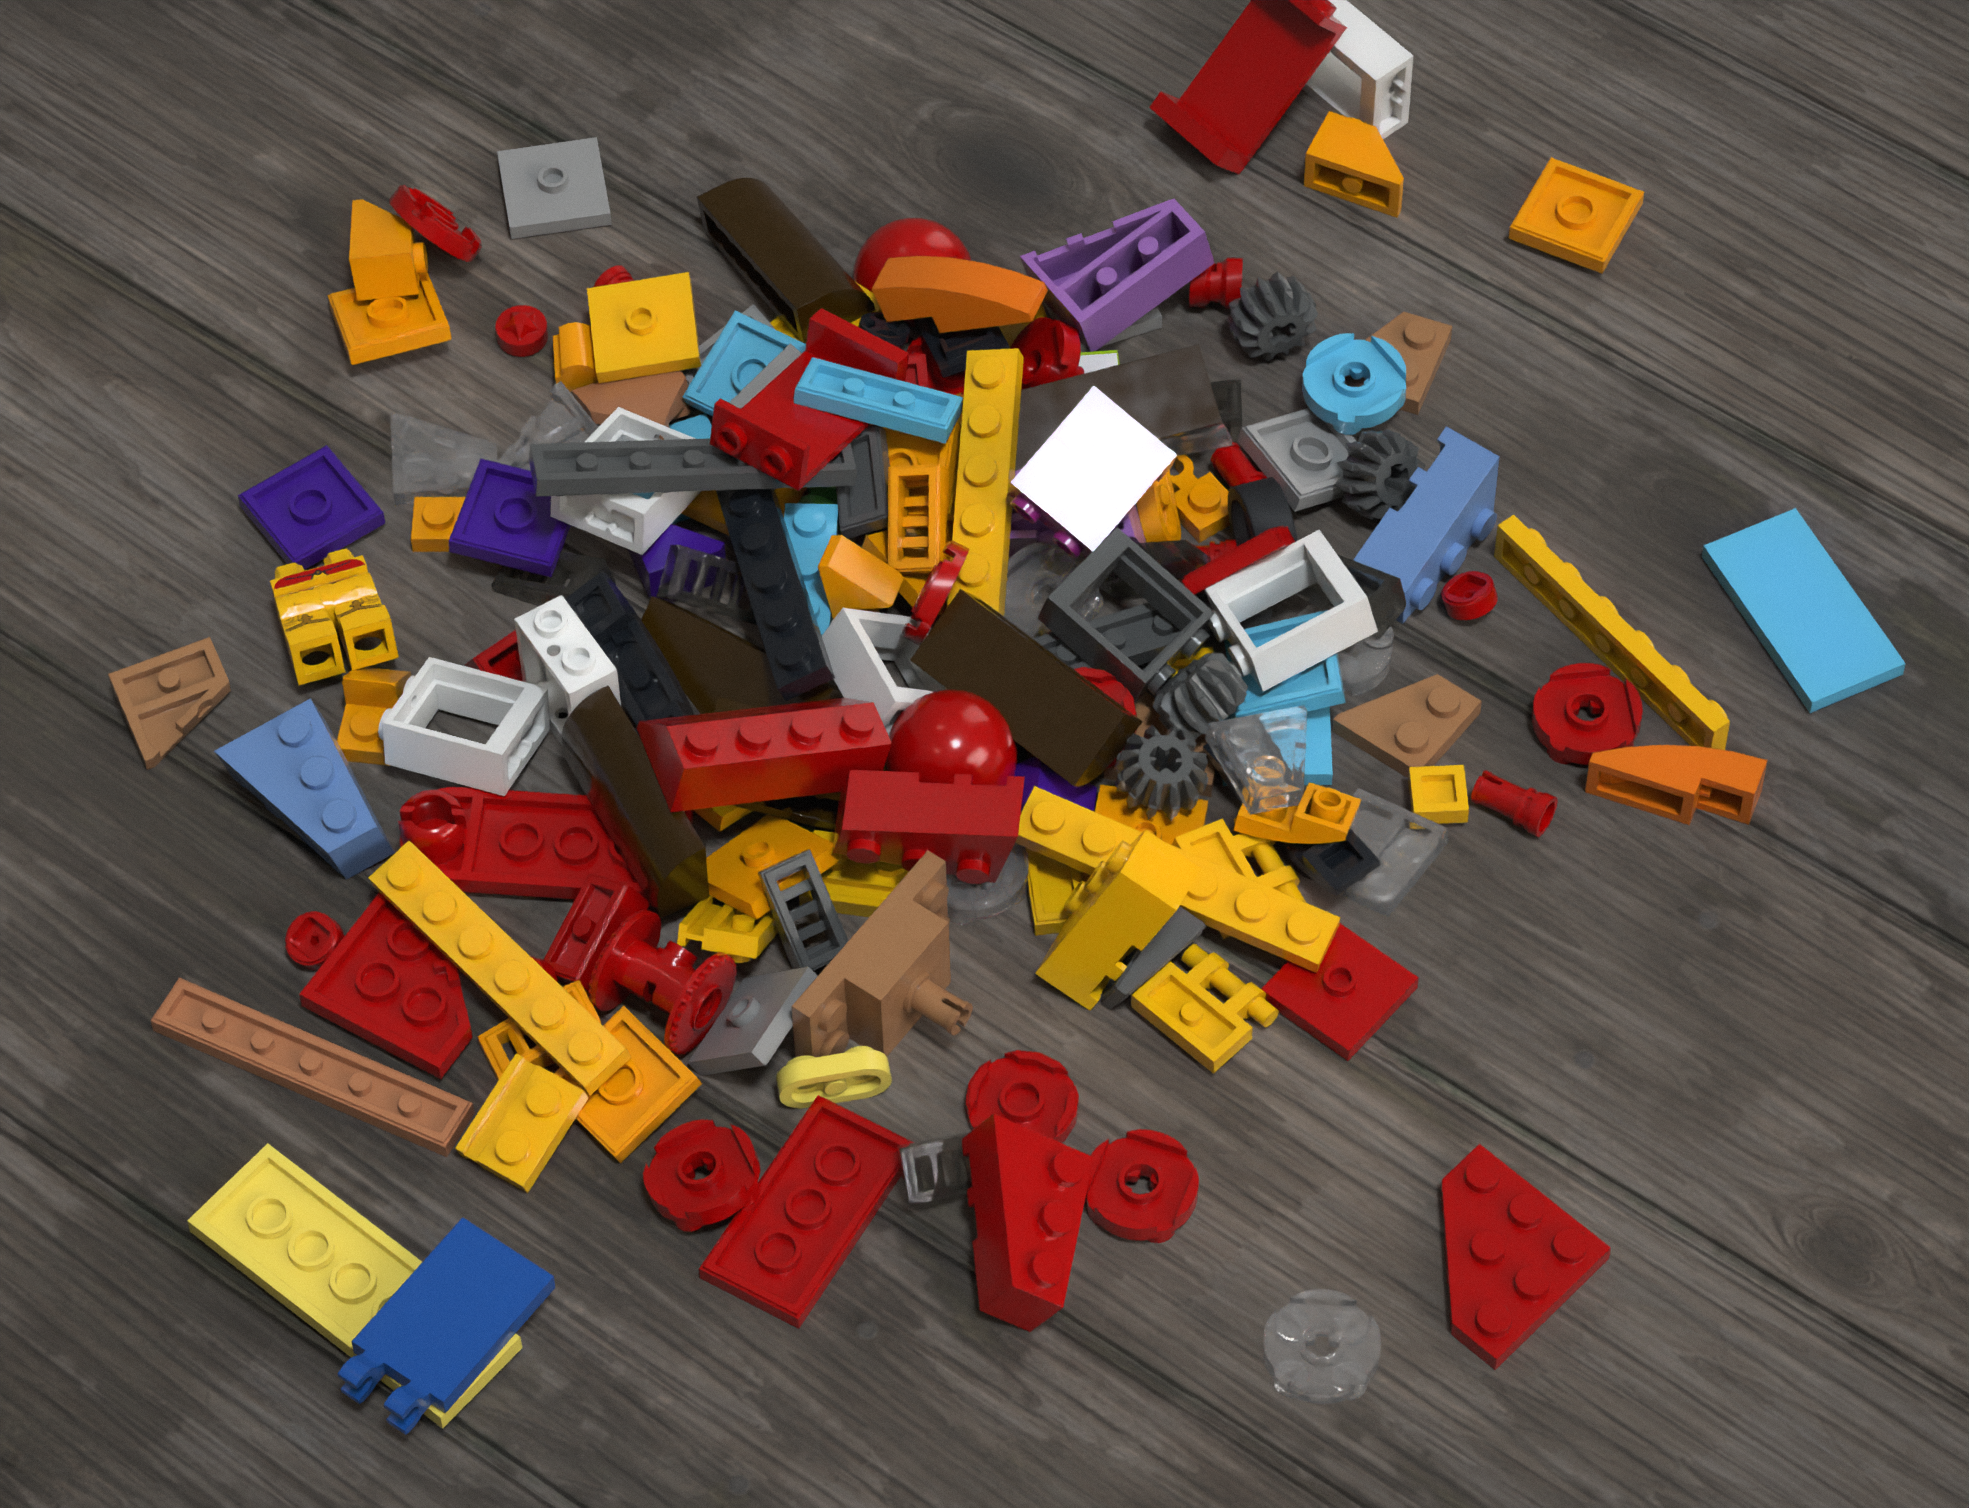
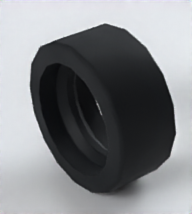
(1257, 508)

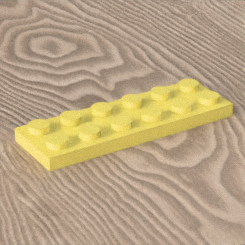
(315, 1255)

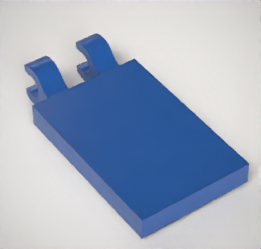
(445, 1324)

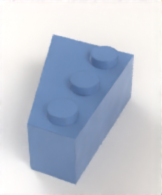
(1437, 521)
(309, 785)

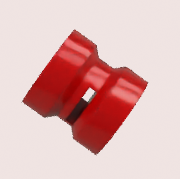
(1217, 283)

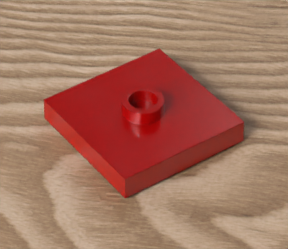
(1346, 997)

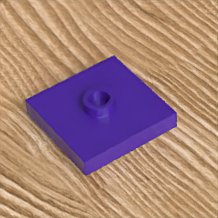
(311, 508)
(508, 522)

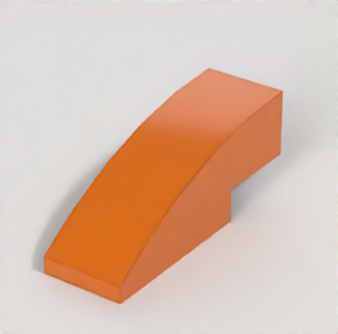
(956, 293)
(1678, 780)

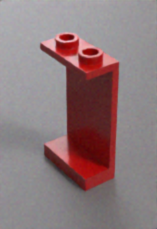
(1252, 78)
(794, 439)

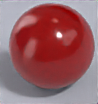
(905, 239)
(950, 736)

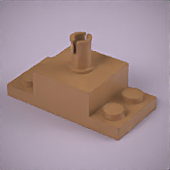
(886, 973)

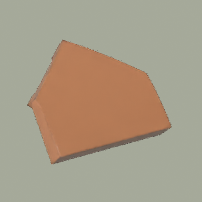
(651, 396)

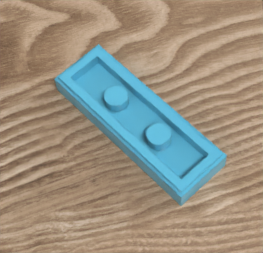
(878, 400)

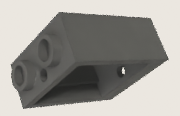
(1155, 585)

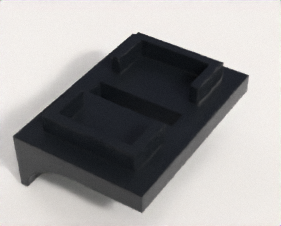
(951, 348)

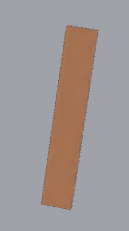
(313, 1067)

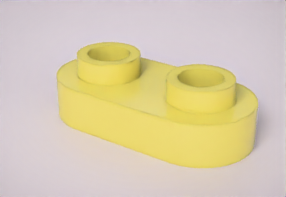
(837, 1077)

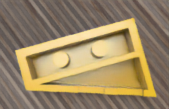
(1114, 914)

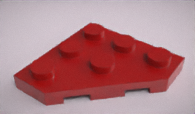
(393, 990)
(1508, 1255)

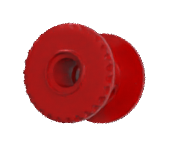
(665, 977)

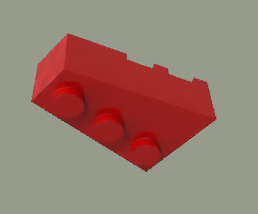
(900, 819)
(1027, 1218)

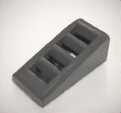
(829, 921)
(1142, 965)

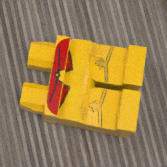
(328, 599)

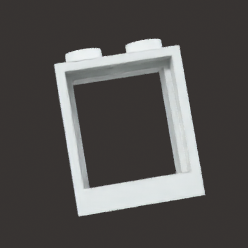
(1384, 69)
(626, 516)
(1275, 579)
(856, 648)
(563, 657)
(493, 767)

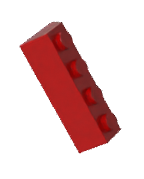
(763, 752)

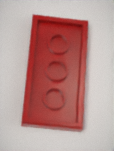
(807, 1212)

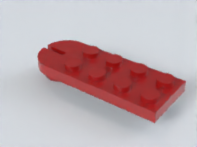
(513, 841)

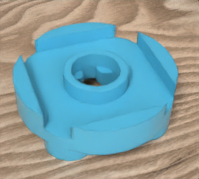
(1354, 407)

